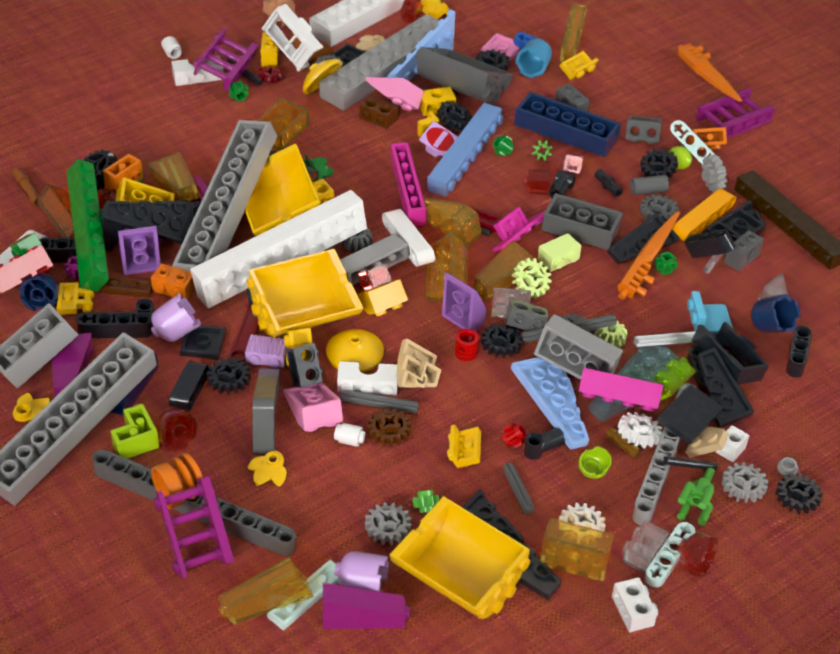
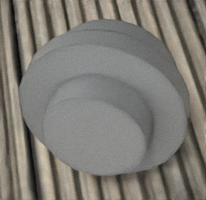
(787, 466)

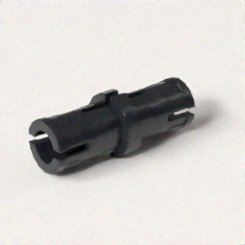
(603, 177)

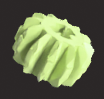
(614, 334)

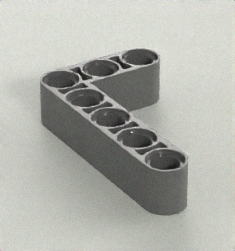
(264, 410)

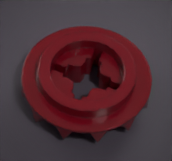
(277, 74)

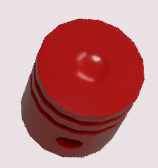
(465, 346)

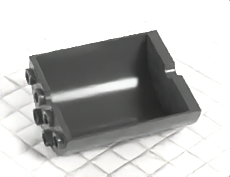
(462, 73)

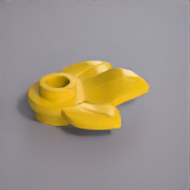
(28, 407)
(268, 470)

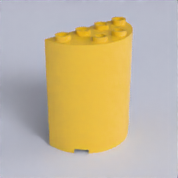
(281, 191)
(302, 293)
(463, 558)

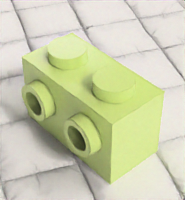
(559, 252)

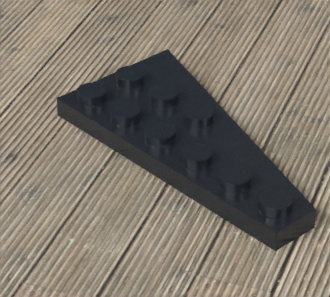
(169, 217)

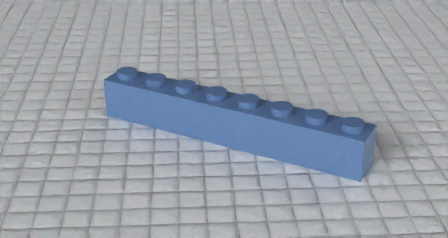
(464, 150)

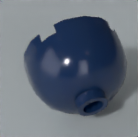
(39, 291)

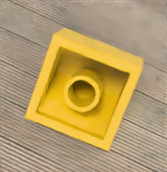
(383, 297)

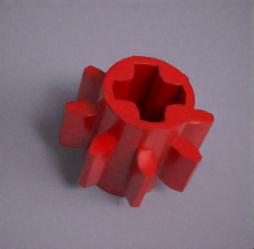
(514, 435)

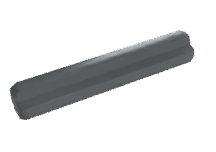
(518, 488)

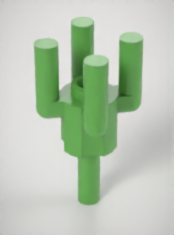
(697, 494)

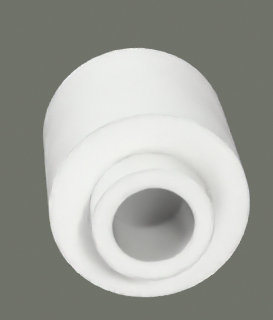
(171, 47)
(349, 434)

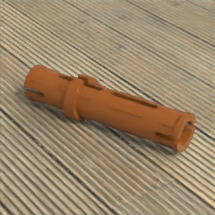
(23, 182)

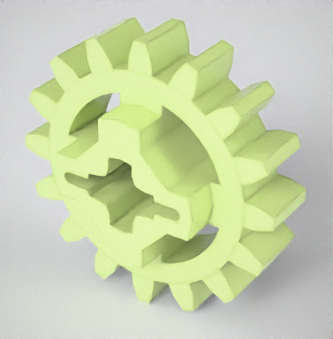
(532, 277)

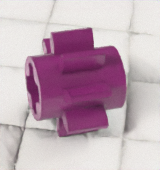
(72, 268)

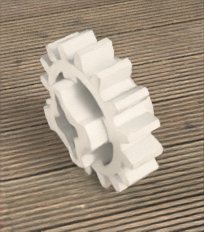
(639, 429)
(583, 516)

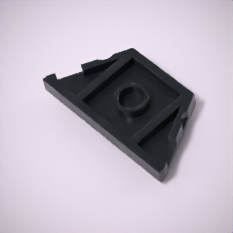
(739, 222)

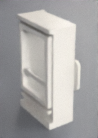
(301, 30)

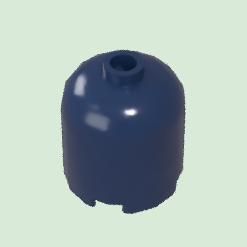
(775, 314)

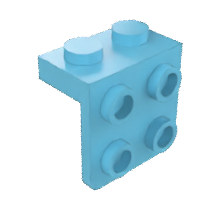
(708, 315)

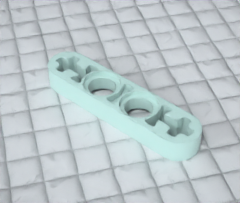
(697, 144)
(668, 553)

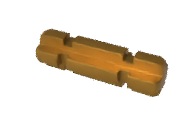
(630, 448)

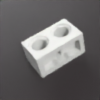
(634, 604)

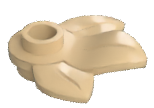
(369, 41)

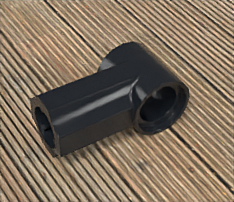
(562, 182)
(538, 443)

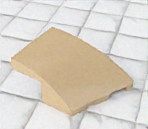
(416, 367)

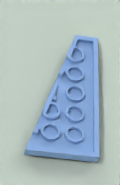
(439, 38)
(554, 396)

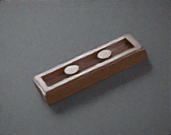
(127, 286)

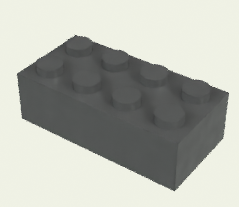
(582, 221)

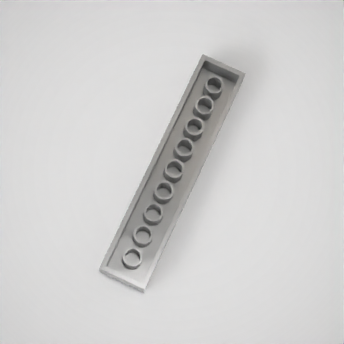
(349, 84)
(227, 194)
(72, 415)

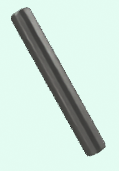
(379, 401)

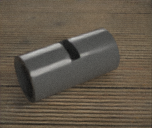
(649, 185)

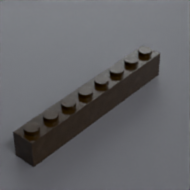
(789, 218)

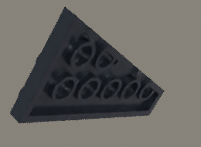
(538, 575)

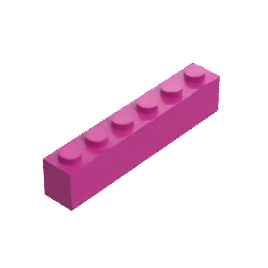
(408, 184)

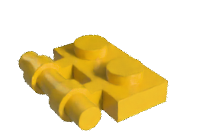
(69, 299)

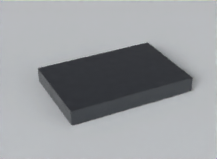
(690, 414)

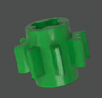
(238, 91)
(503, 145)
(666, 263)

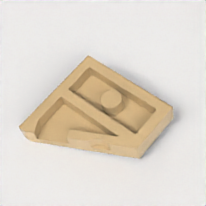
(708, 441)

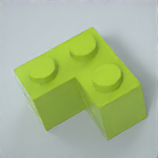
(137, 435)

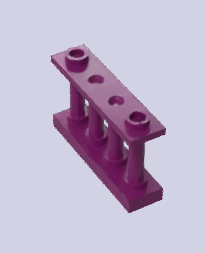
(234, 70)
(740, 124)
(215, 531)

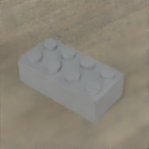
(34, 345)
(575, 348)

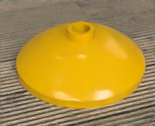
(319, 72)
(355, 346)

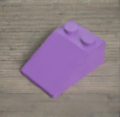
(139, 250)
(462, 304)

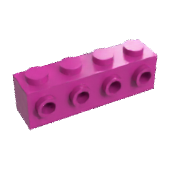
(621, 388)

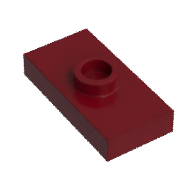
(487, 219)

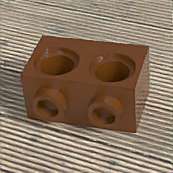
(378, 111)

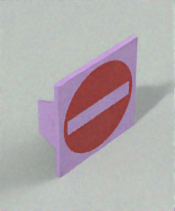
(437, 139)

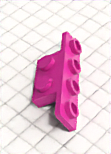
(514, 225)

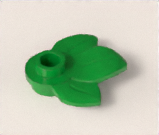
(319, 163)

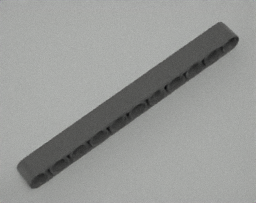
(236, 519)

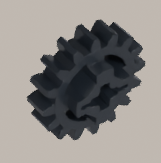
(494, 58)
(454, 115)
(659, 163)
(500, 340)
(228, 375)
(799, 493)

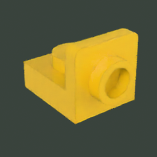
(425, 123)

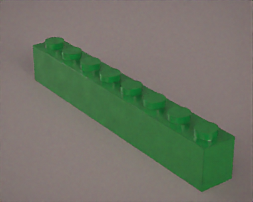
(87, 226)

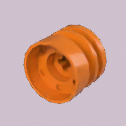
(176, 478)

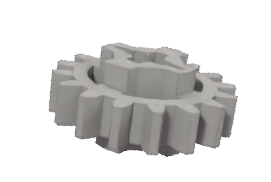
(713, 173)
(744, 482)
(387, 523)

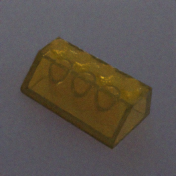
(450, 258)

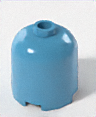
(534, 58)

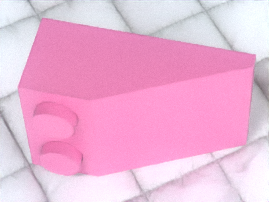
(399, 91)
(314, 406)

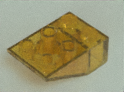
(455, 217)

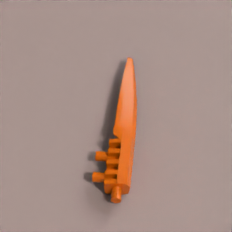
(700, 65)
(641, 265)

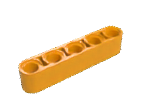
(704, 214)

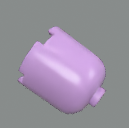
(174, 319)
(362, 570)

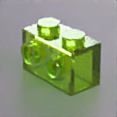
(673, 376)

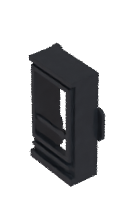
(739, 347)

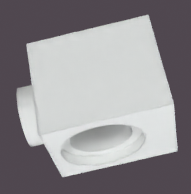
(735, 444)

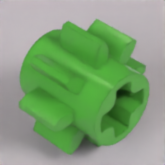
(539, 154)
(425, 500)

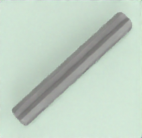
(663, 339)

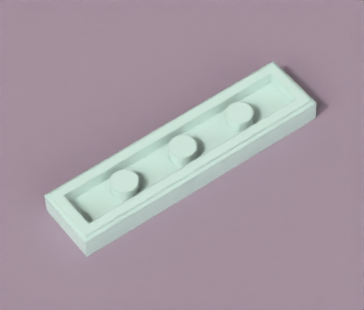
(287, 615)

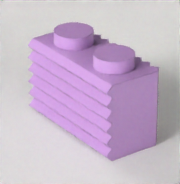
(266, 351)

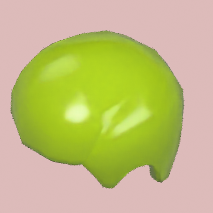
(683, 155)
(595, 462)

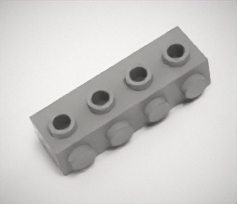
(386, 251)

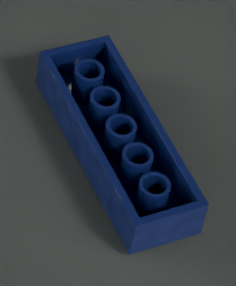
(567, 124)

